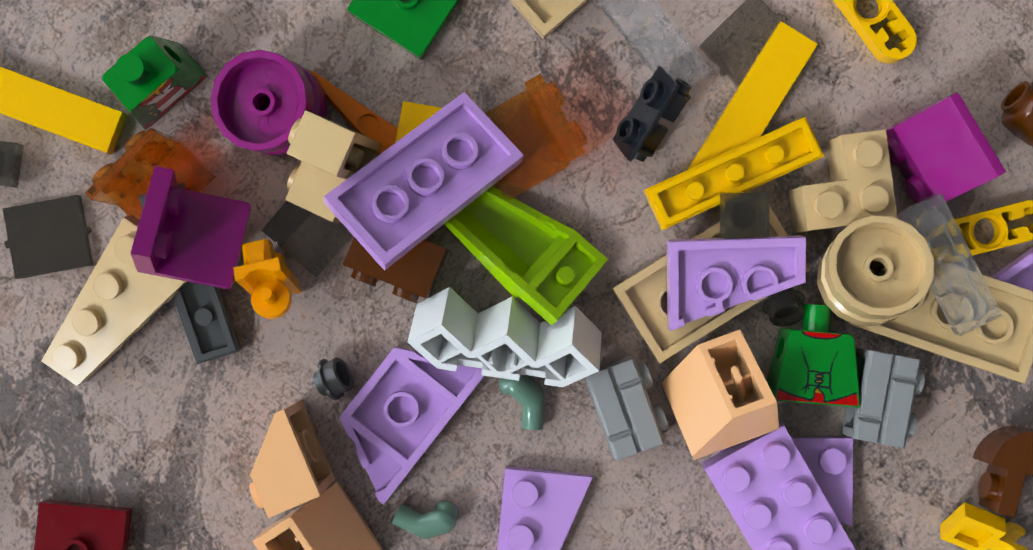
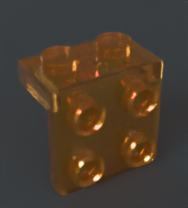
(541, 134)

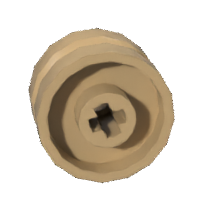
(901, 265)

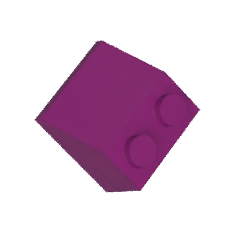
(942, 150)

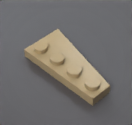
(108, 309)

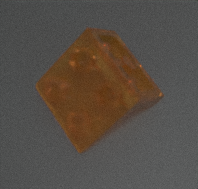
(132, 172)

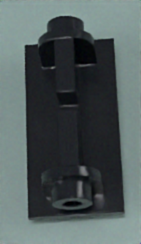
(639, 131)

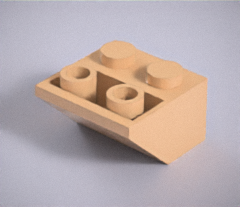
(720, 396)
(320, 524)

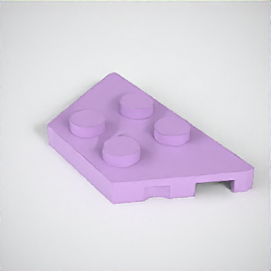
(403, 413)

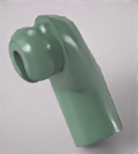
(531, 398)
(427, 524)

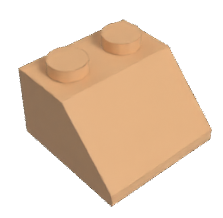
(290, 463)

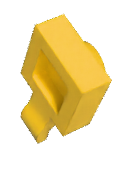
(980, 530)

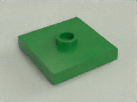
(405, 22)

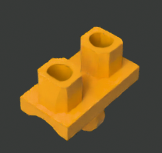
(266, 279)

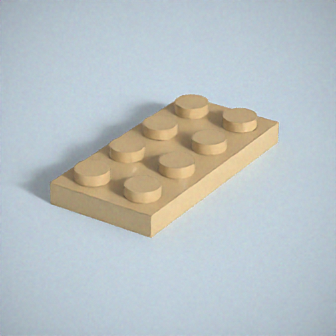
(646, 303)
(997, 347)

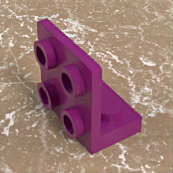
(189, 233)

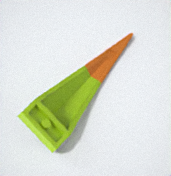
(515, 243)

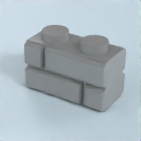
(886, 398)
(625, 407)

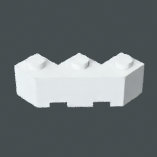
(505, 340)

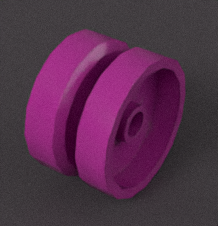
(261, 98)

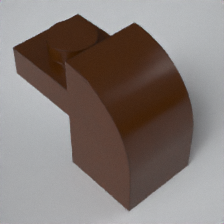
(1009, 460)

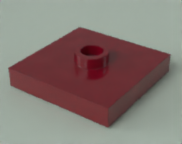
(81, 526)

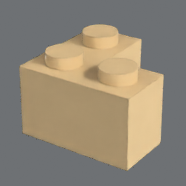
(328, 158)
(857, 186)

